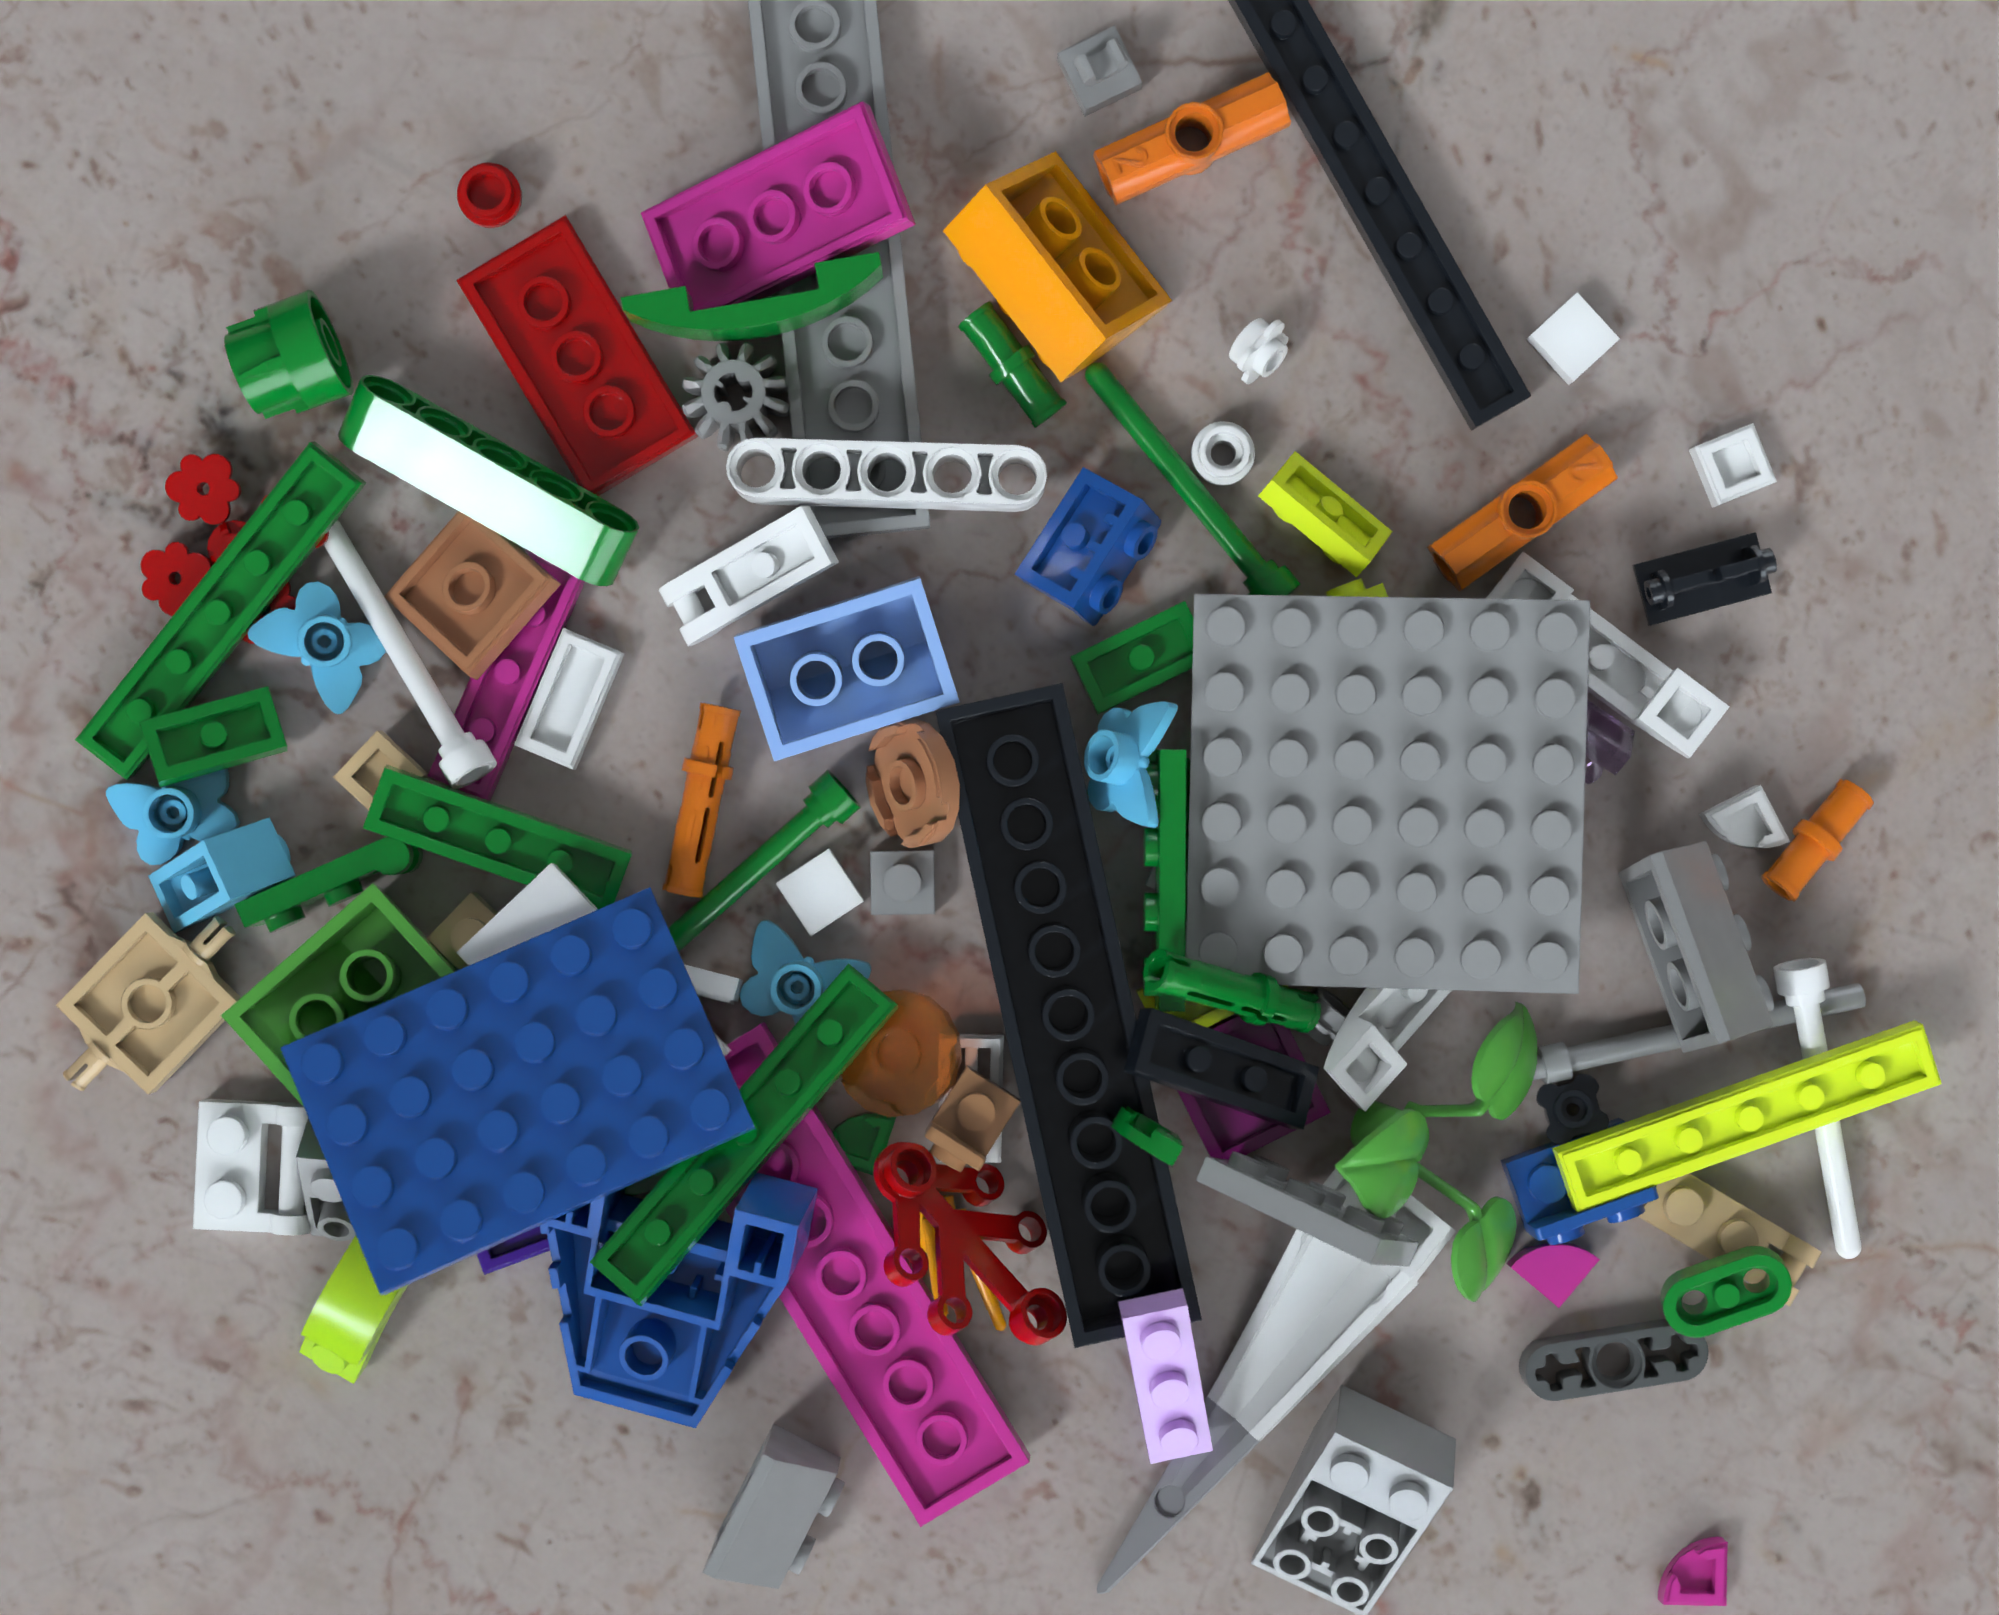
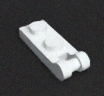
(750, 574)

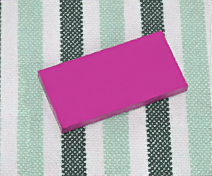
(781, 213)

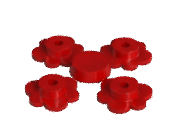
(214, 509)

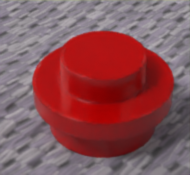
(489, 195)

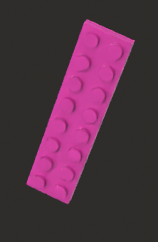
(898, 1377)

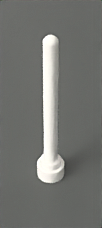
(462, 755)
(1803, 987)

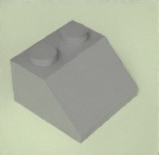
(774, 1512)

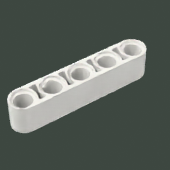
(858, 459)

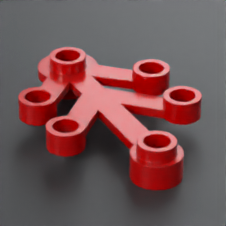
(960, 1240)

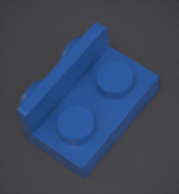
(1090, 546)
(1545, 1202)

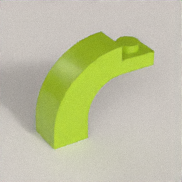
(348, 1317)

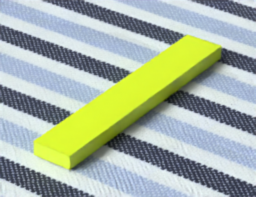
(1747, 1115)

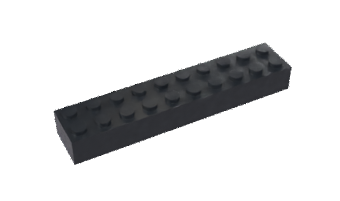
(1064, 1005)

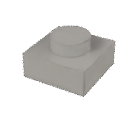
(902, 882)

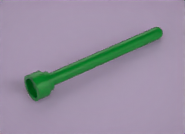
(1261, 576)
(824, 805)

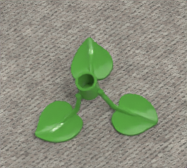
(1393, 1141)

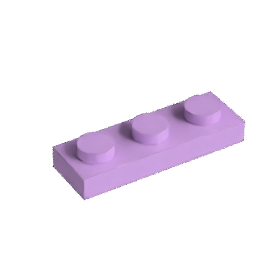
(1166, 1375)

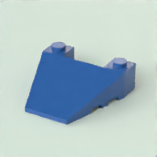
(696, 1325)

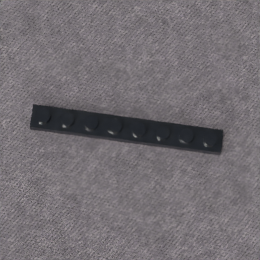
(1384, 207)

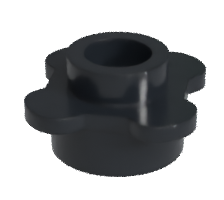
(1555, 1102)

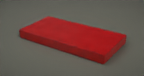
(577, 357)

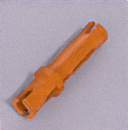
(701, 799)

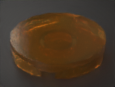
(908, 1060)

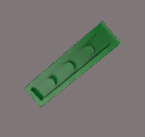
(492, 835)
(1167, 853)

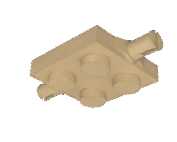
(149, 1003)

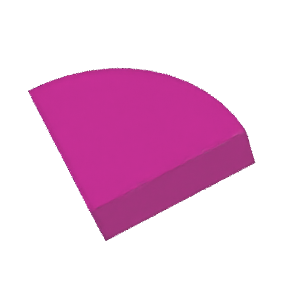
(1554, 1268)
(1696, 1575)

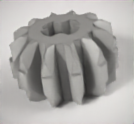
(751, 379)

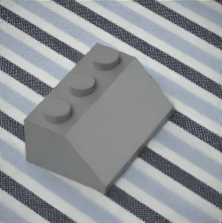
(1697, 946)

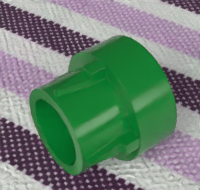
(288, 357)

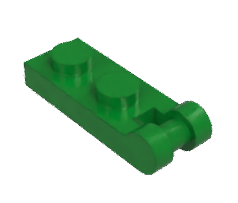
(334, 881)

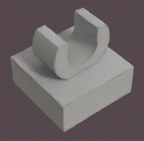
(1099, 71)

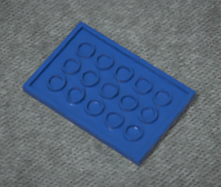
(516, 1090)

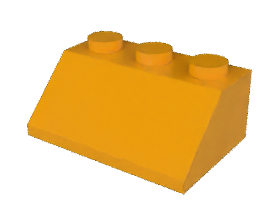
(1056, 264)

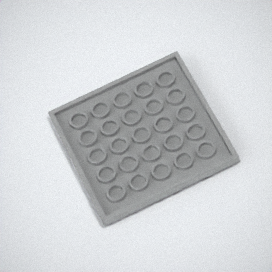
(1389, 790)

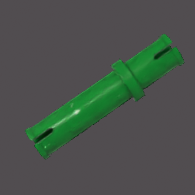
(1253, 997)

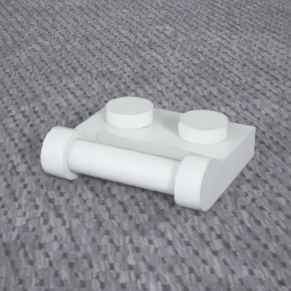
(234, 1166)

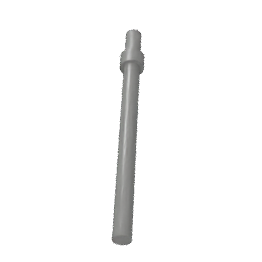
(1559, 1062)

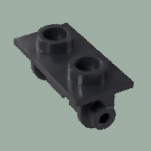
(1704, 578)

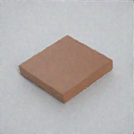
(471, 592)

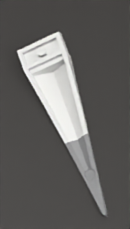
(1299, 1332)

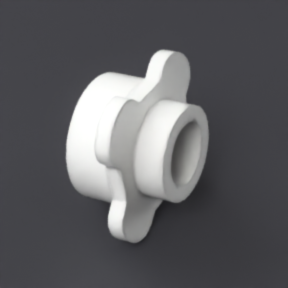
(1259, 349)

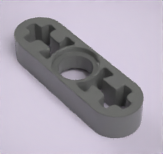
(1569, 1381)

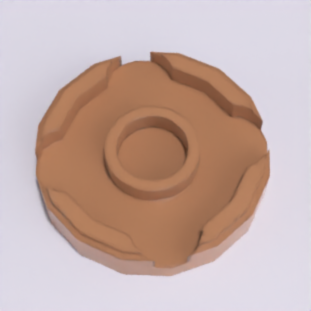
(913, 783)

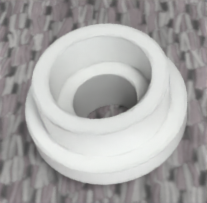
(1236, 439)

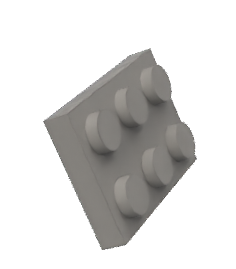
(1309, 1208)

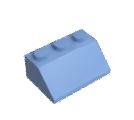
(846, 668)

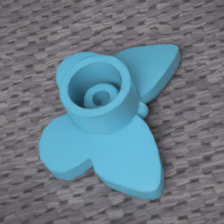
(322, 641)
(1119, 758)
(173, 813)
(786, 978)

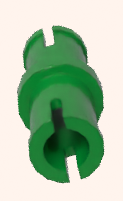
(1012, 364)

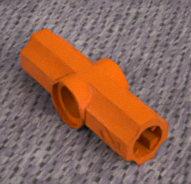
(1227, 120)
(1553, 491)

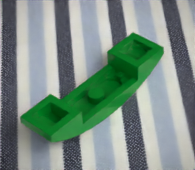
(673, 312)

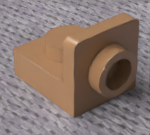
(970, 1120)

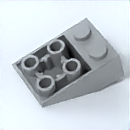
(1357, 1501)

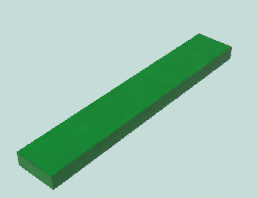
(223, 606)
(777, 1099)

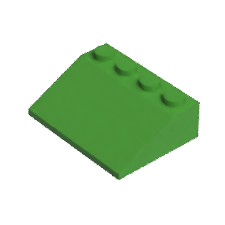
(343, 969)

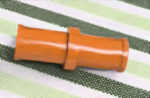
(1817, 840)

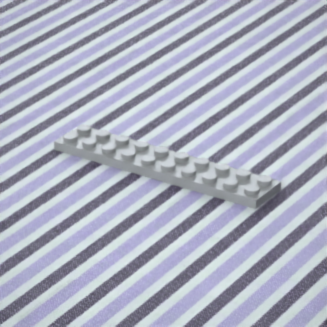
(855, 368)

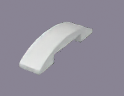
(1622, 672)
(1368, 1042)

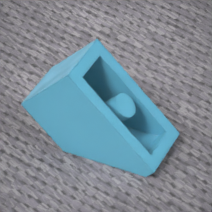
(221, 873)

